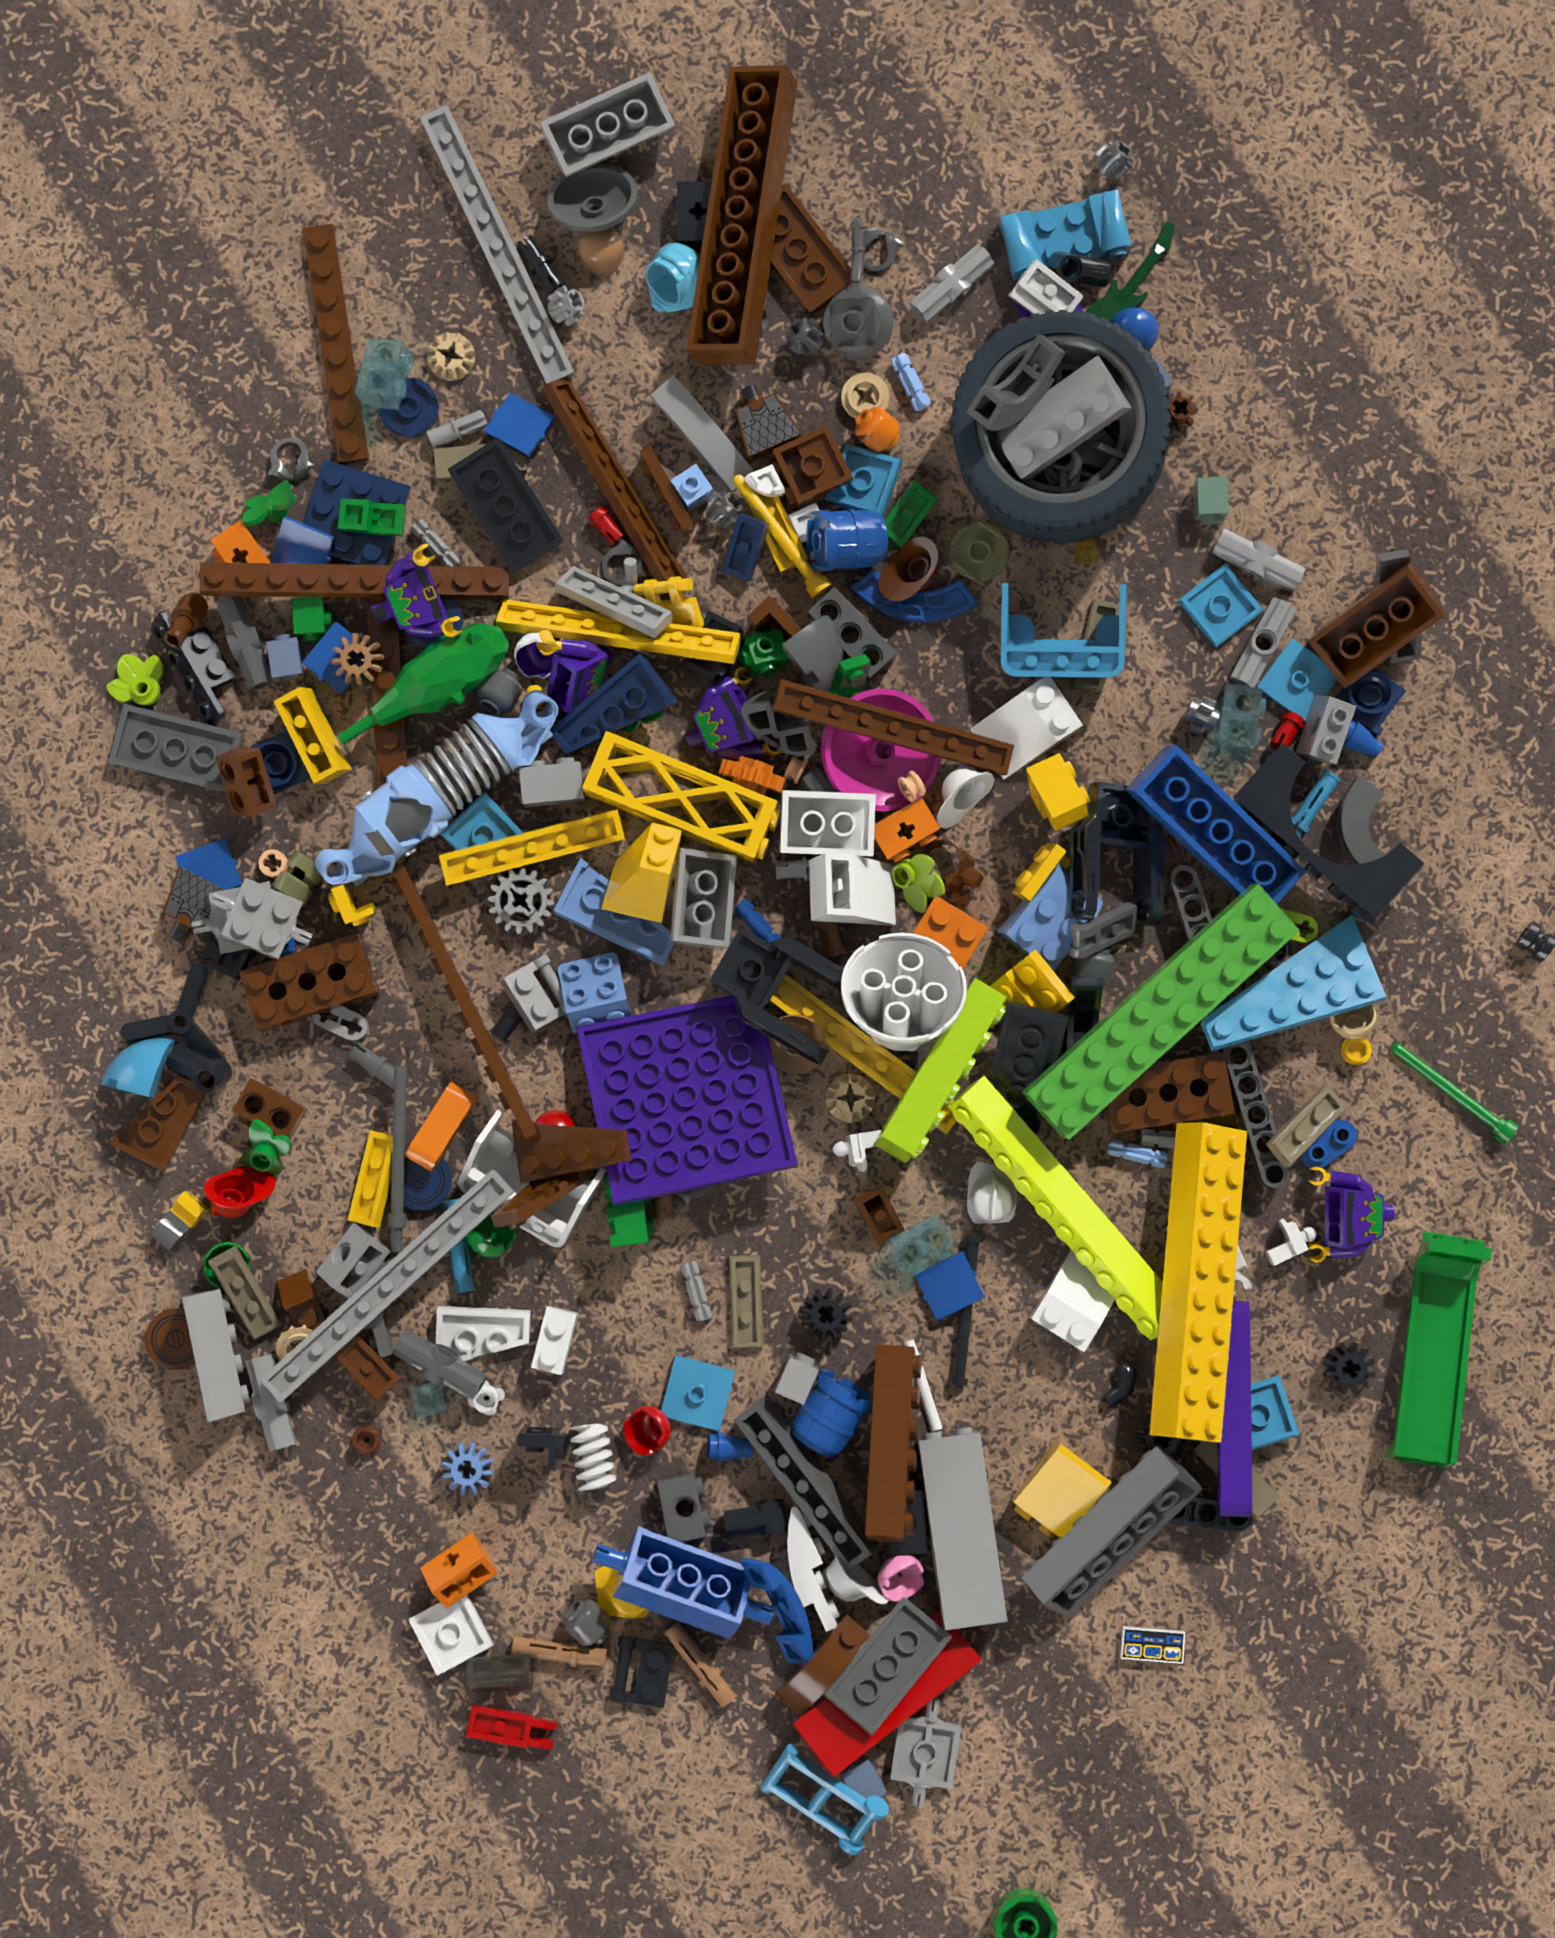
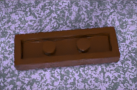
(664, 491)

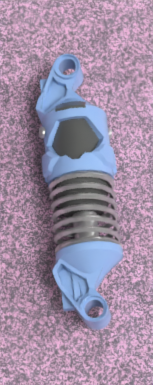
(424, 795)

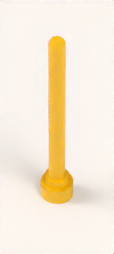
(815, 582)

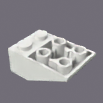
(851, 890)

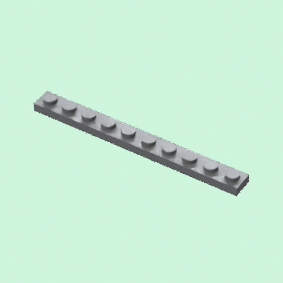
(497, 245)
(387, 1285)

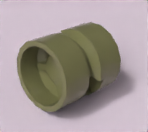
(292, 886)

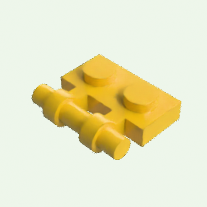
(684, 610)

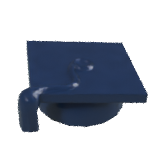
(1374, 699)
(282, 762)

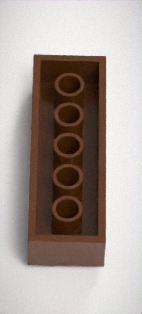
(891, 1444)

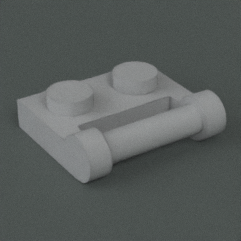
(531, 998)

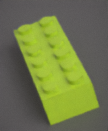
(937, 1075)

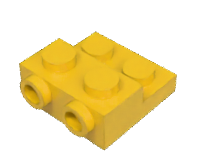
(1033, 984)

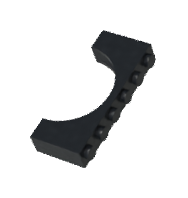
(1364, 886)

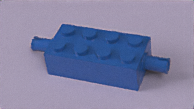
(683, 1583)

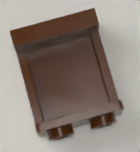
(771, 612)

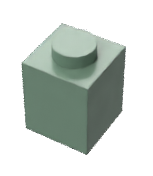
(1211, 499)

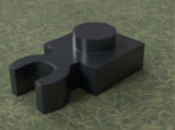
(227, 963)

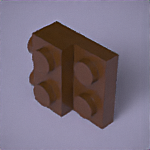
(811, 467)

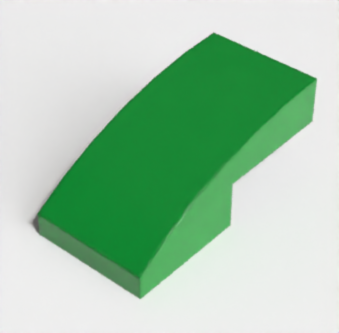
(371, 517)

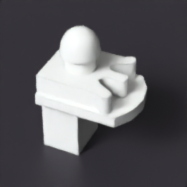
(855, 1148)
(1295, 1242)

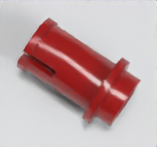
(606, 525)
(1288, 729)

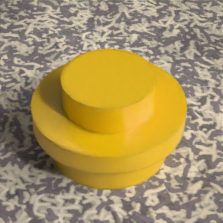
(1356, 1050)

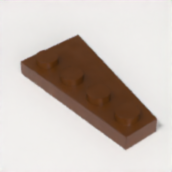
(569, 1151)

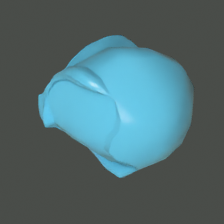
(673, 277)

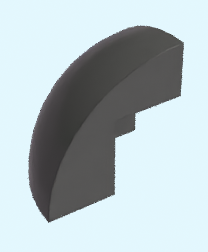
(816, 653)
(779, 730)

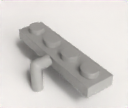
(615, 601)

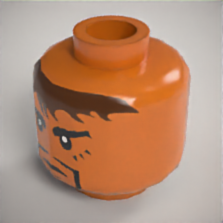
(877, 429)

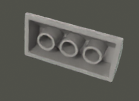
(607, 125)
(1063, 419)
(214, 1354)

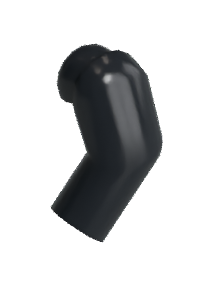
(1125, 1384)

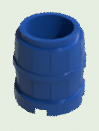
(846, 539)
(831, 1414)

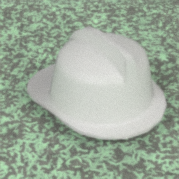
(961, 793)
(990, 1195)
(852, 1584)

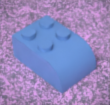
(1045, 920)

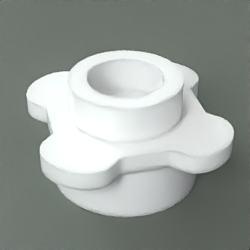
(487, 1406)

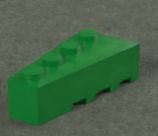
(628, 1221)

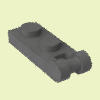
(1103, 931)

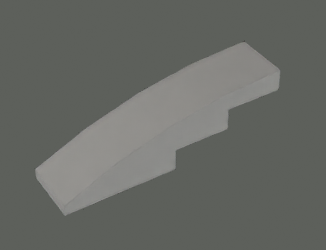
(701, 431)

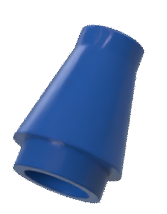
(1361, 740)
(727, 1447)

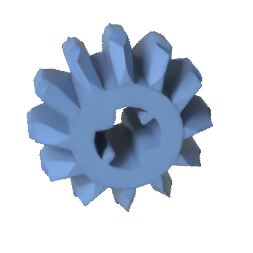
(459, 1474)

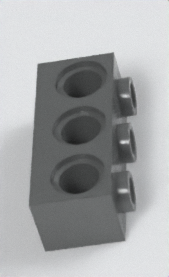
(851, 619)

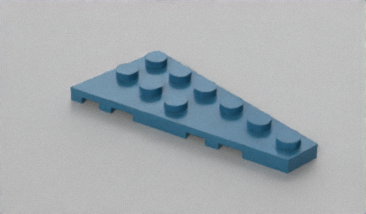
(1312, 985)

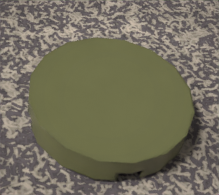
(985, 558)

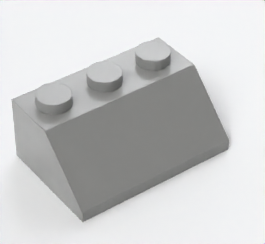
(703, 899)

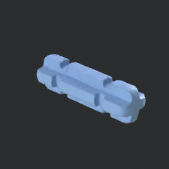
(910, 382)
(1137, 1153)

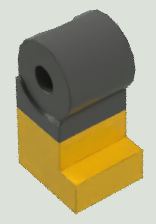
(179, 1220)

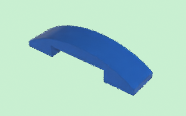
(796, 1634)

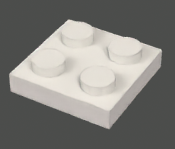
(450, 1633)

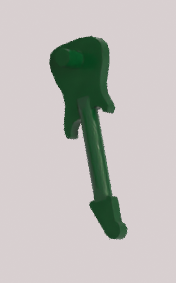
(1117, 299)

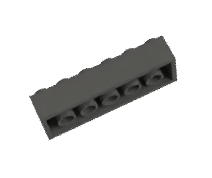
(1111, 1532)

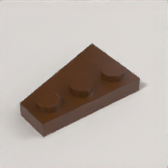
(162, 1125)
(535, 1198)

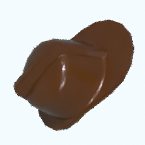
(910, 570)

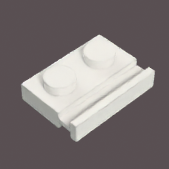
(1044, 291)

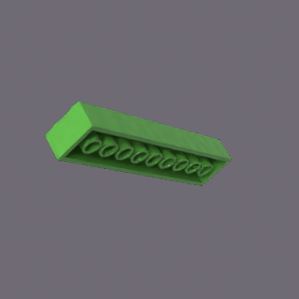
(1160, 1011)

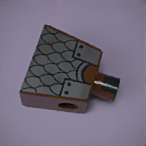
(763, 424)
(188, 903)

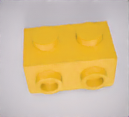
(1044, 862)
(342, 902)

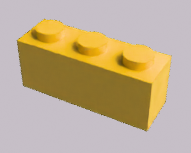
(312, 735)

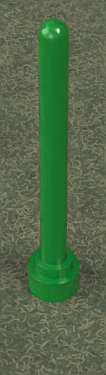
(1501, 1128)

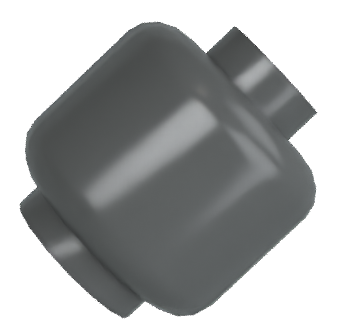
(500, 692)
(1095, 965)
(587, 1622)

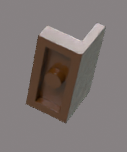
(366, 1368)

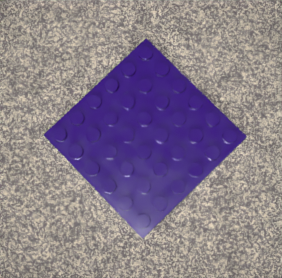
(692, 1096)

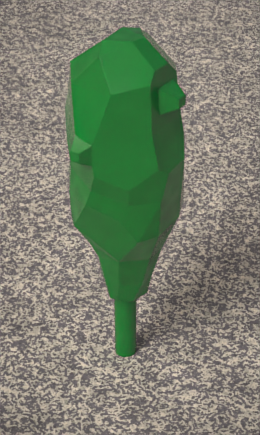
(438, 677)

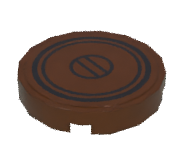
(169, 1340)

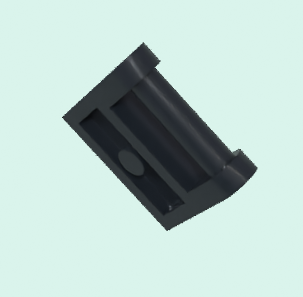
(652, 1672)

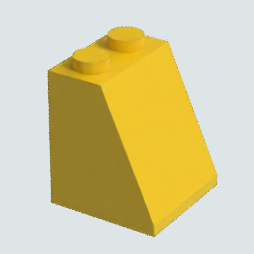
(644, 874)
(1059, 1491)

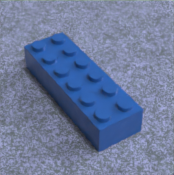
(1213, 825)

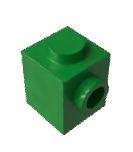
(311, 618)

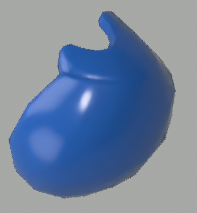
(1140, 324)

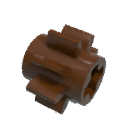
(1185, 403)

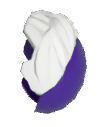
(530, 659)

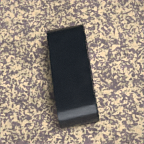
(1190, 1517)

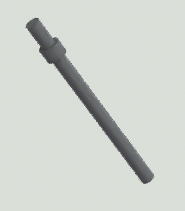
(397, 1218)

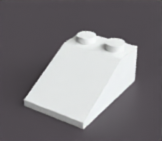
(1031, 722)
(827, 822)
(1073, 1304)

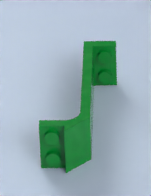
(1437, 1349)

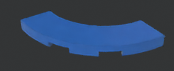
(922, 607)

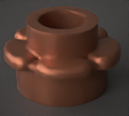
(366, 1431)

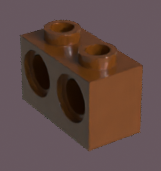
(246, 781)
(272, 1105)

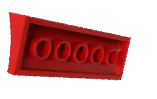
(840, 1741)

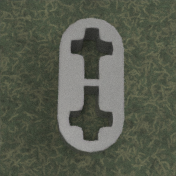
(341, 1030)

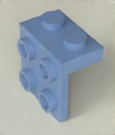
(593, 990)

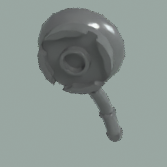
(858, 317)

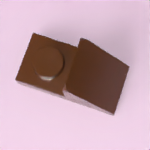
(879, 1214)
(301, 1300)

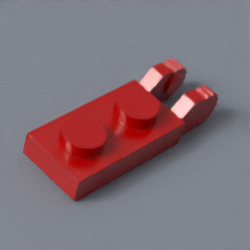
(508, 1727)

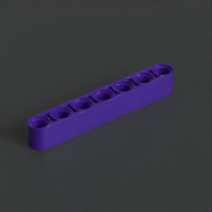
(1236, 1439)

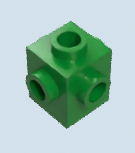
(763, 653)

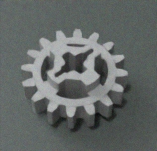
(510, 911)

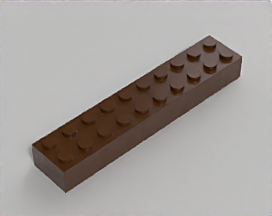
(742, 215)

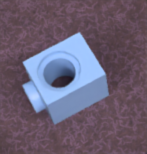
(692, 488)

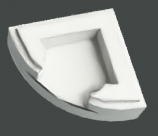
(766, 482)

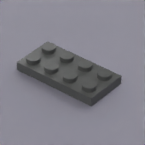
(171, 747)
(887, 1666)

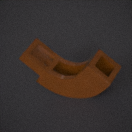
(823, 1666)

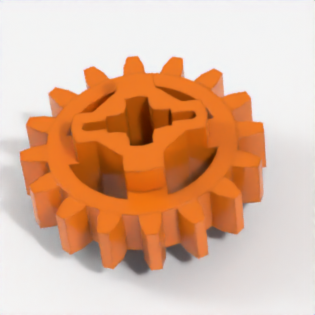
(752, 775)

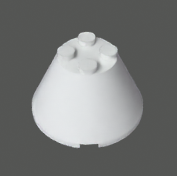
(903, 990)

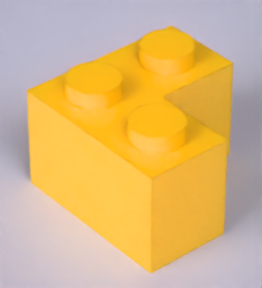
(1056, 792)

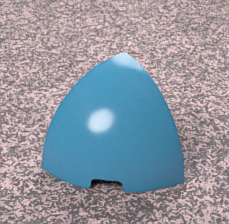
(139, 1066)

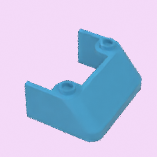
(1033, 657)

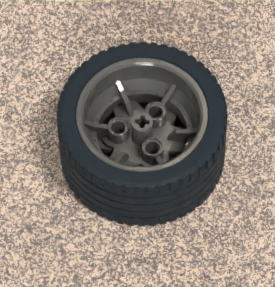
(1127, 466)

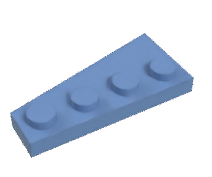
(583, 903)

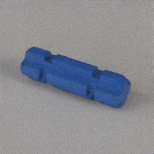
(755, 921)

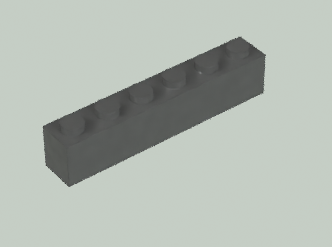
(806, 1482)

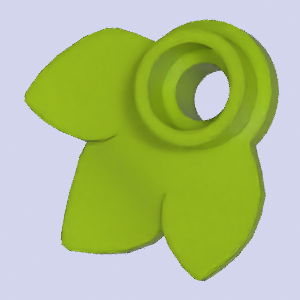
(134, 676)
(918, 881)

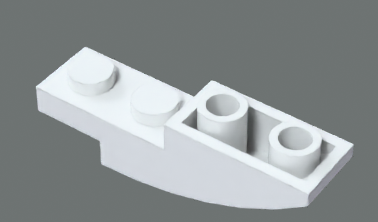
(803, 1556)

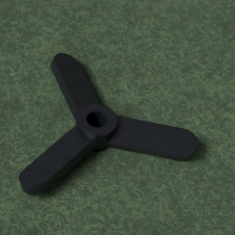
(167, 1024)

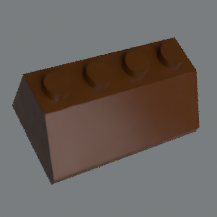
(1377, 625)

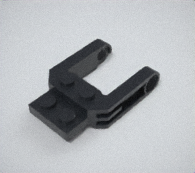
(1117, 824)
(752, 974)

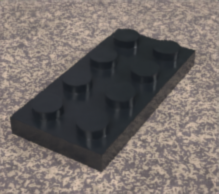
(505, 505)
(1025, 1049)

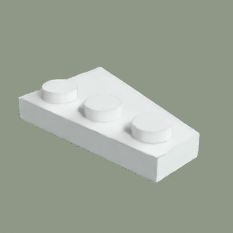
(481, 1330)

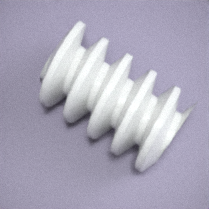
(593, 1456)

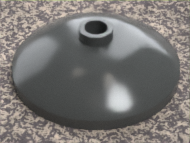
(593, 198)

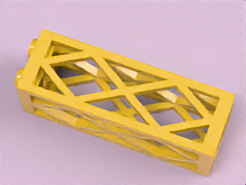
(713, 789)

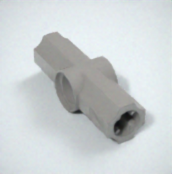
(951, 283)
(1258, 560)
(1270, 627)
(272, 1414)

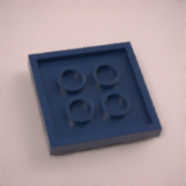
(343, 482)

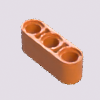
(441, 1126)

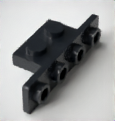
(199, 665)

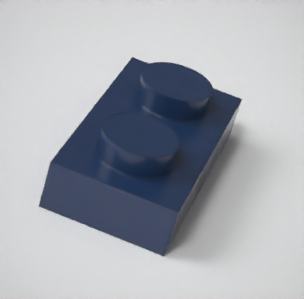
(744, 547)

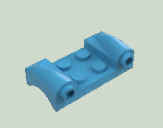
(1080, 228)

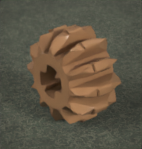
(359, 648)

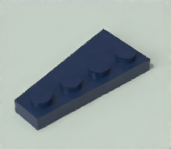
(617, 704)

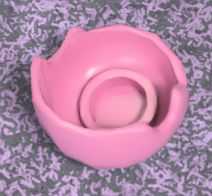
(896, 1587)

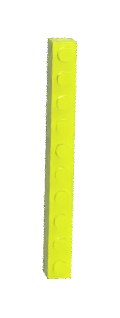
(1061, 1203)

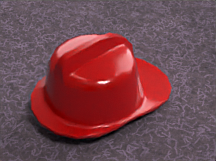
(237, 1190)

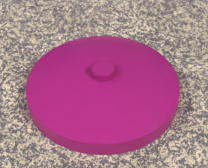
(874, 766)

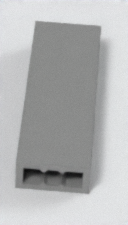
(961, 1529)

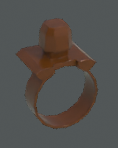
(965, 872)

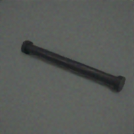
(965, 1318)

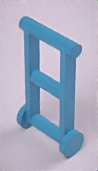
(849, 1840)

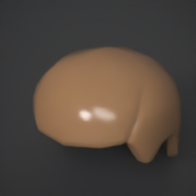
(601, 251)

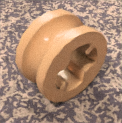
(795, 769)
(911, 786)
(266, 870)

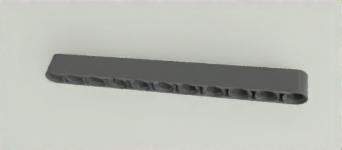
(1248, 1067)

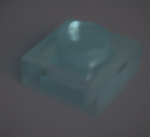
(428, 1399)

